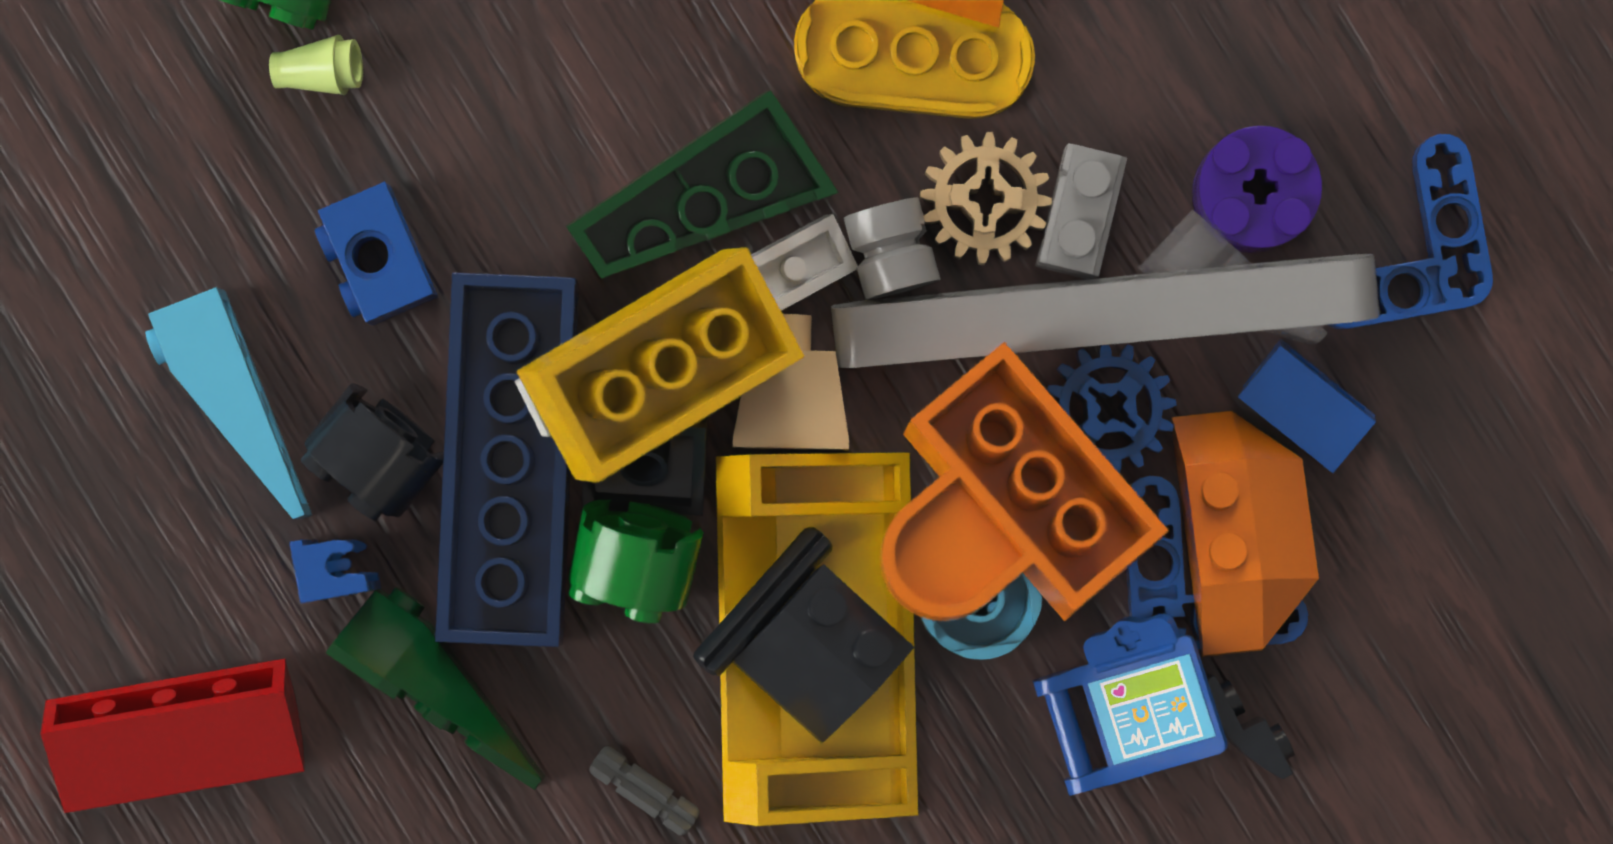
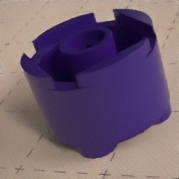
(1281, 164)

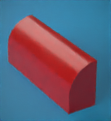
(173, 735)

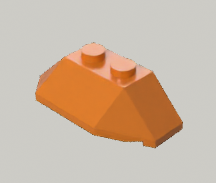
(1242, 530)

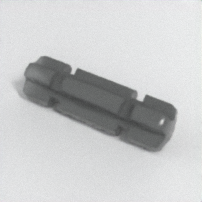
(644, 790)

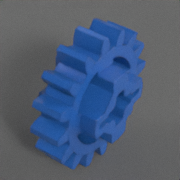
(1126, 388)

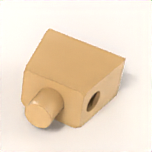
(798, 405)

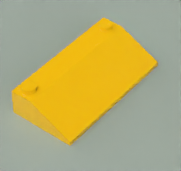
(768, 759)

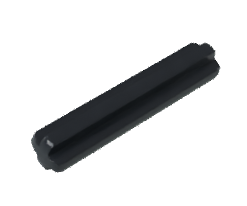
(762, 601)

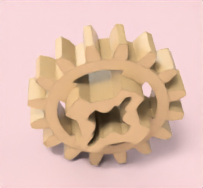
(1013, 198)

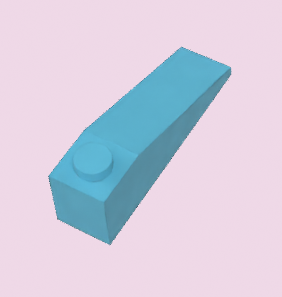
(215, 367)

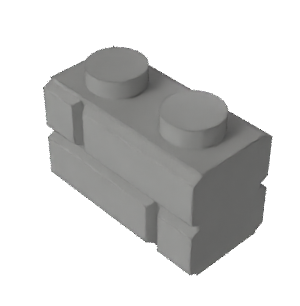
(1081, 211)

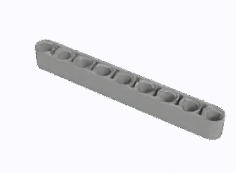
(1107, 310)

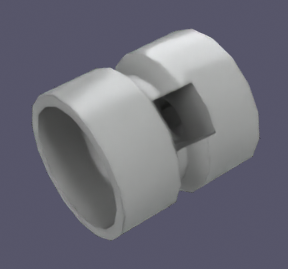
(891, 248)

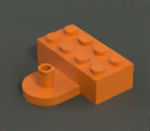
(1010, 499)

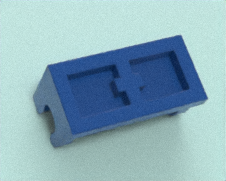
(1307, 406)
(321, 569)

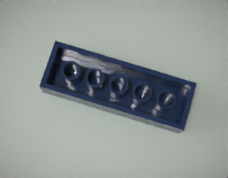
(500, 477)

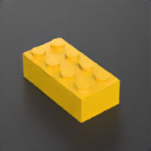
(660, 364)

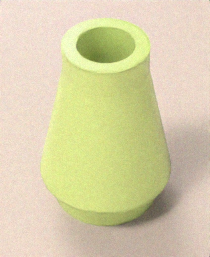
(321, 66)

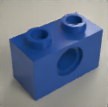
(404, 278)

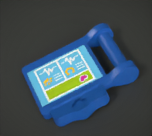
(1144, 700)

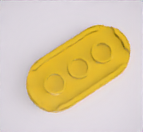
(912, 58)

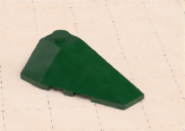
(399, 656)

